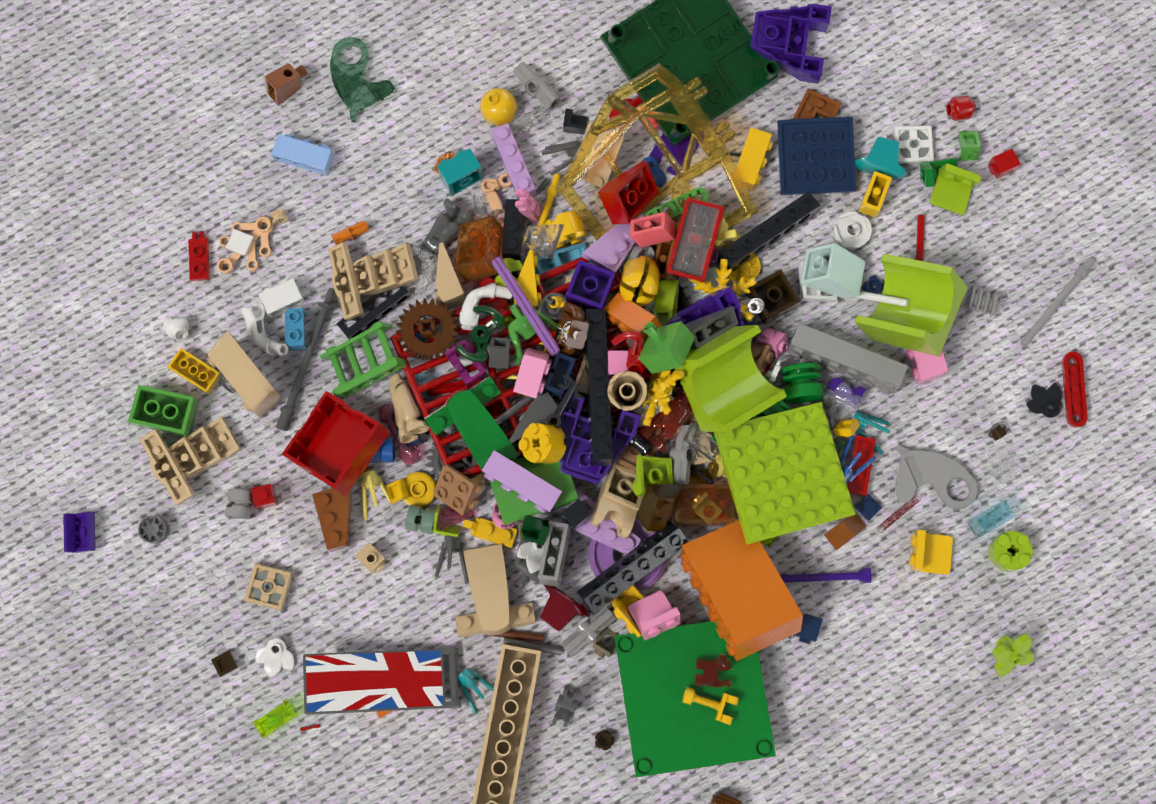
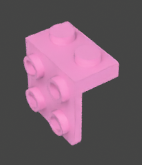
(654, 615)

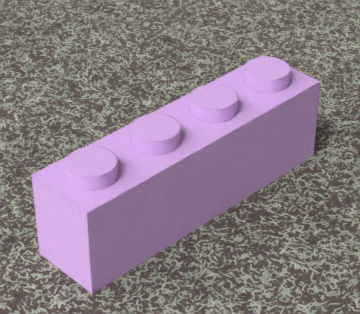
(512, 159)
(521, 481)

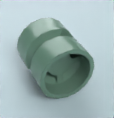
(427, 519)

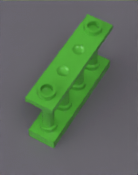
(376, 372)

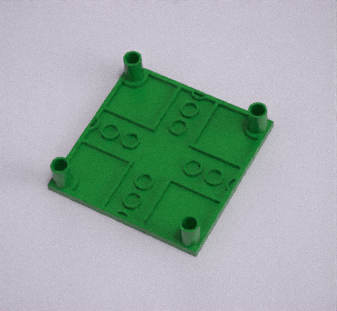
(683, 736)

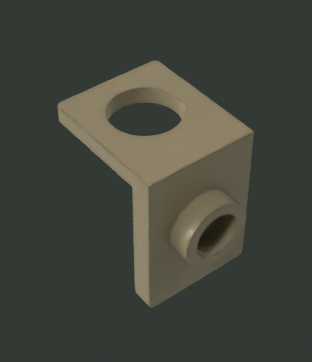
(602, 650)

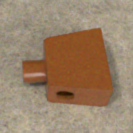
(284, 82)

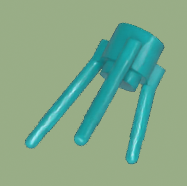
(864, 419)
(468, 679)

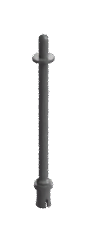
(287, 410)

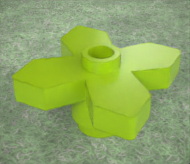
(1012, 653)

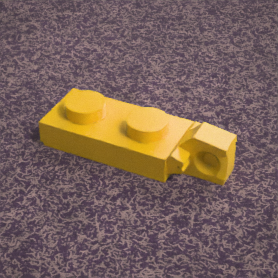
(490, 532)

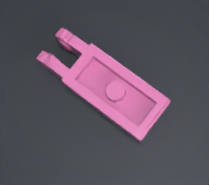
(528, 205)

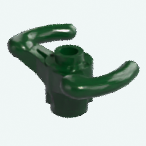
(482, 329)

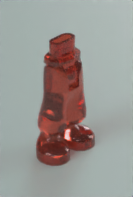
(668, 423)

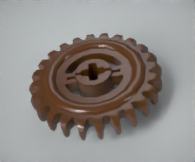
(413, 317)

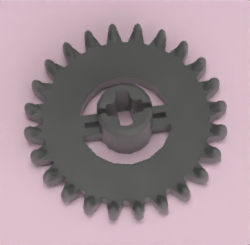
(437, 463)

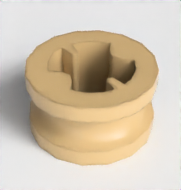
(279, 216)

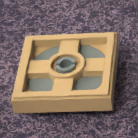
(268, 587)

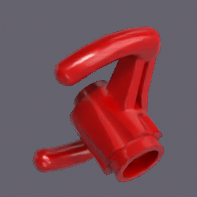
(633, 362)

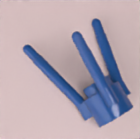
(847, 470)

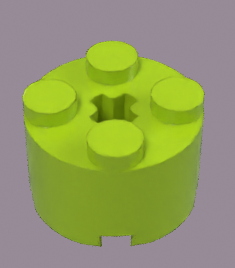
(1005, 560)

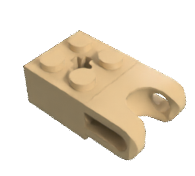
(617, 500)

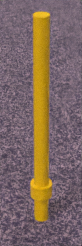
(551, 193)

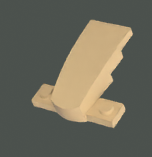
(369, 275)
(189, 456)
(491, 596)

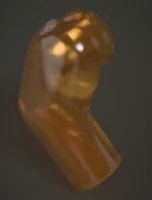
(450, 154)

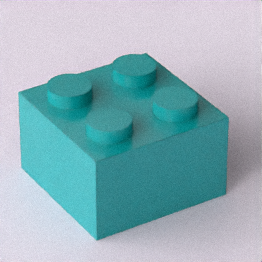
(460, 171)

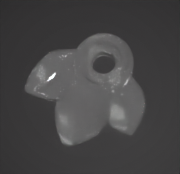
(842, 397)

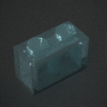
(990, 519)

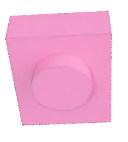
(775, 339)

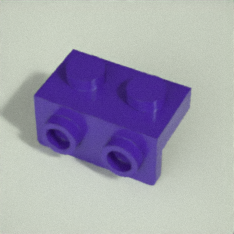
(79, 532)

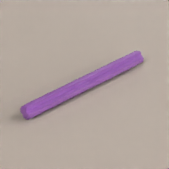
(526, 306)

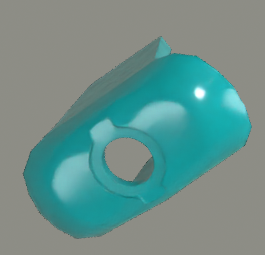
(882, 159)

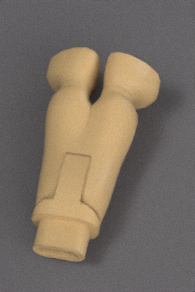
(405, 411)

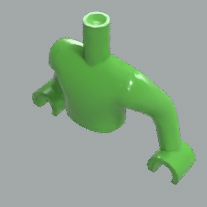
(524, 329)

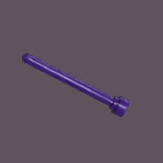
(862, 575)

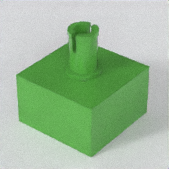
(665, 346)

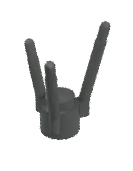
(570, 148)
(451, 545)

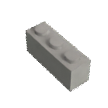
(554, 554)

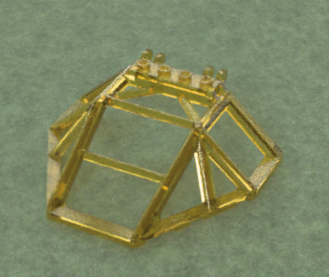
(689, 114)

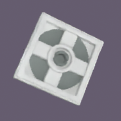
(914, 144)

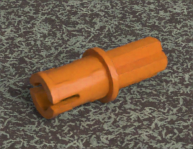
(350, 232)

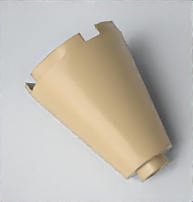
(625, 383)

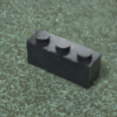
(512, 231)

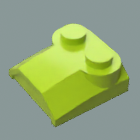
(651, 472)

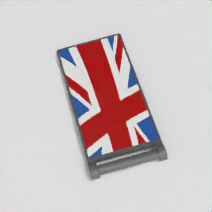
(378, 681)

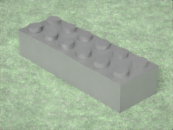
(847, 359)

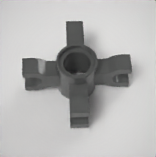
(566, 705)

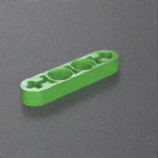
(674, 203)

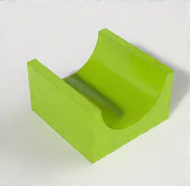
(934, 302)
(725, 381)

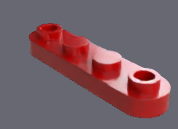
(1074, 389)

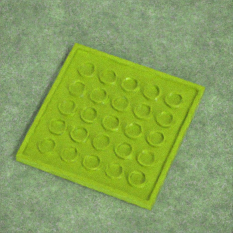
(784, 473)

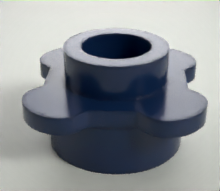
(873, 281)

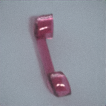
(407, 454)

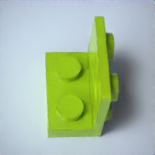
(953, 188)

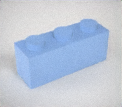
(302, 154)

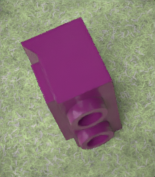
(452, 353)

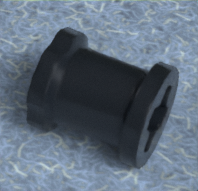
(641, 444)

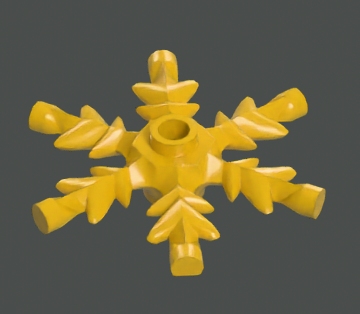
(723, 273)
(659, 393)

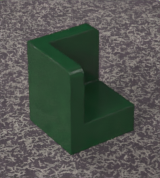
(534, 529)

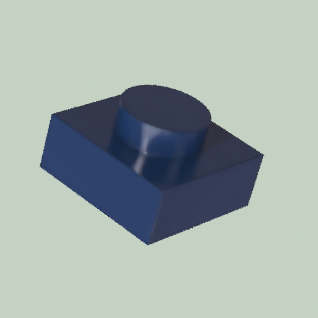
(868, 507)

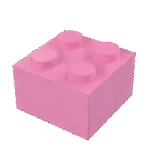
(531, 373)

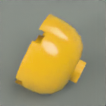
(498, 106)

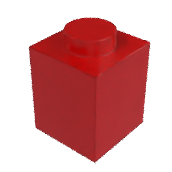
(1004, 163)
(264, 496)

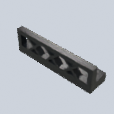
(376, 312)

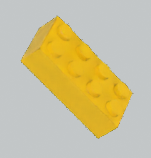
(194, 371)

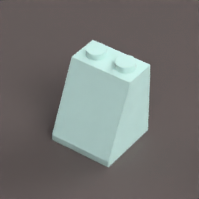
(833, 271)

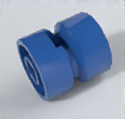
(385, 452)

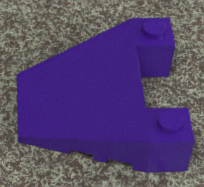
(784, 37)
(576, 430)

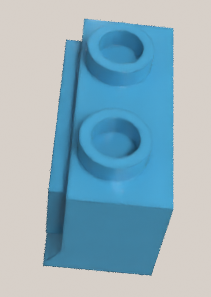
(295, 329)

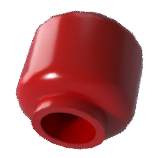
(960, 108)

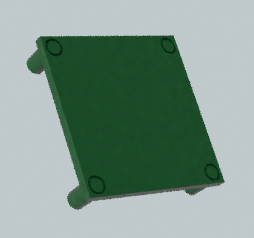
(691, 42)

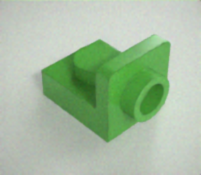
(969, 145)

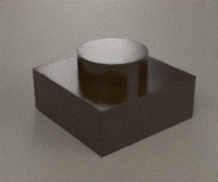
(224, 663)

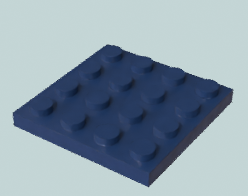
(816, 156)

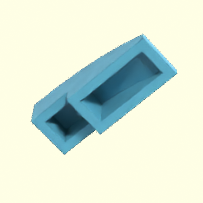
(560, 257)

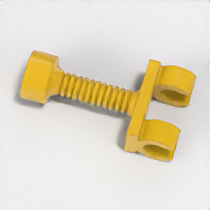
(690, 696)

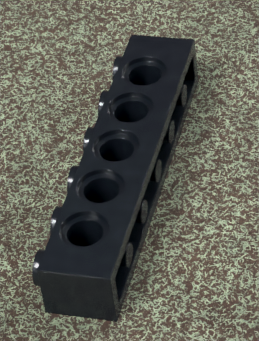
(769, 231)
(632, 567)

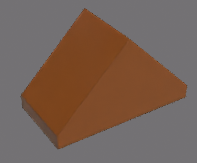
(845, 531)

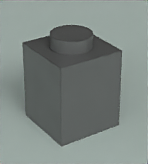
(499, 352)

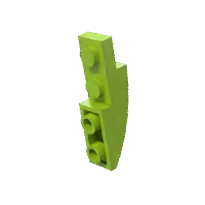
(667, 300)

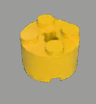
(572, 231)
(542, 443)

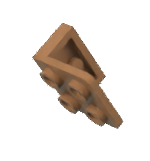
(458, 490)

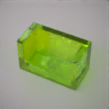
(276, 719)

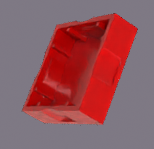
(336, 443)

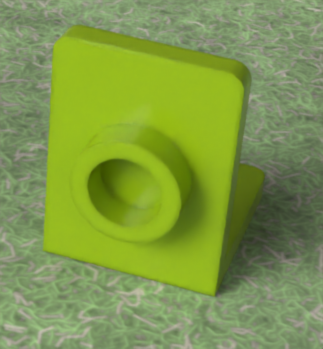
(453, 530)

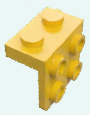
(930, 553)
(621, 605)

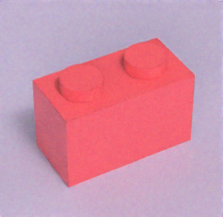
(652, 229)

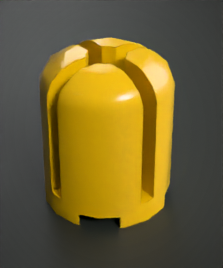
(631, 280)

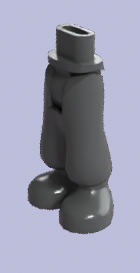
(444, 229)

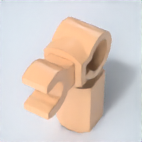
(489, 188)

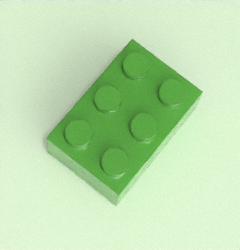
(163, 411)

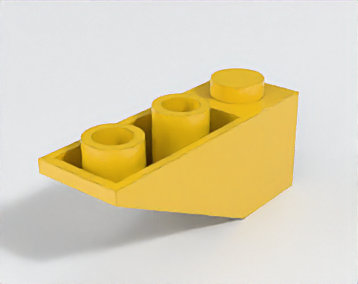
(529, 280)

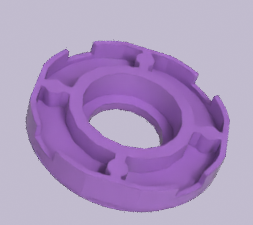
(601, 558)

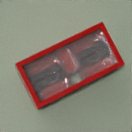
(696, 240)

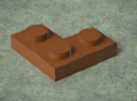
(816, 104)

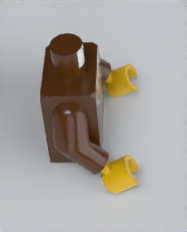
(571, 328)

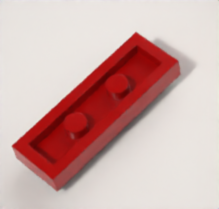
(860, 483)

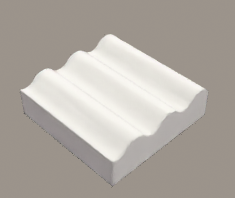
(239, 242)

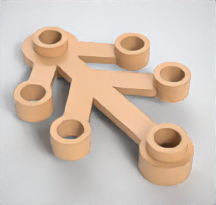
(257, 232)

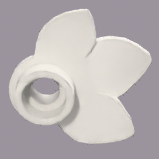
(532, 555)
(273, 659)

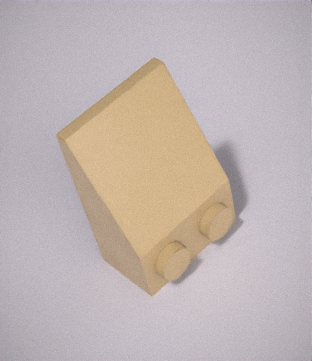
(600, 172)
(447, 283)

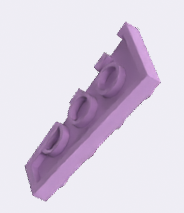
(611, 248)
(606, 531)

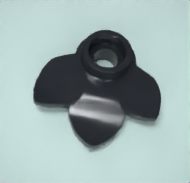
(1044, 398)

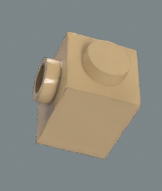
(371, 558)

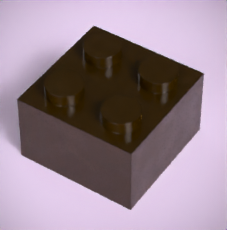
(776, 294)

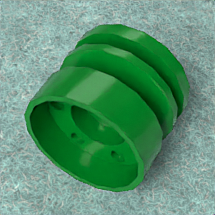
(802, 379)

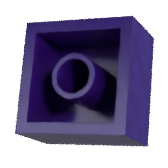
(590, 286)

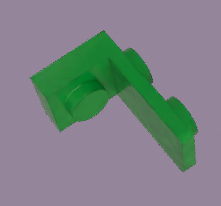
(929, 170)

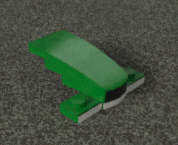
(474, 422)

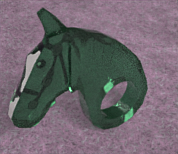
(349, 82)

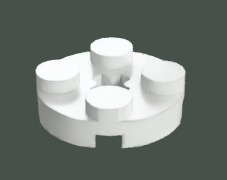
(857, 222)

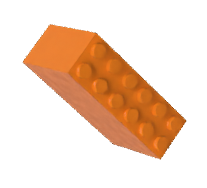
(740, 590)

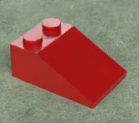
(629, 193)

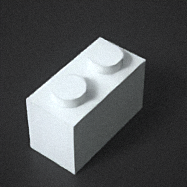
(281, 297)

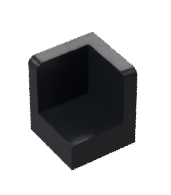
(574, 123)

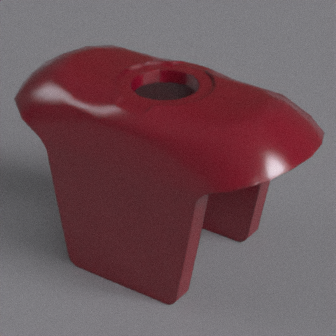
(561, 609)

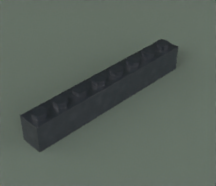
(597, 396)

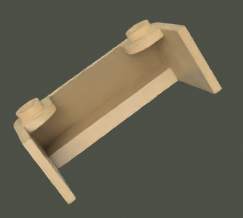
(243, 375)

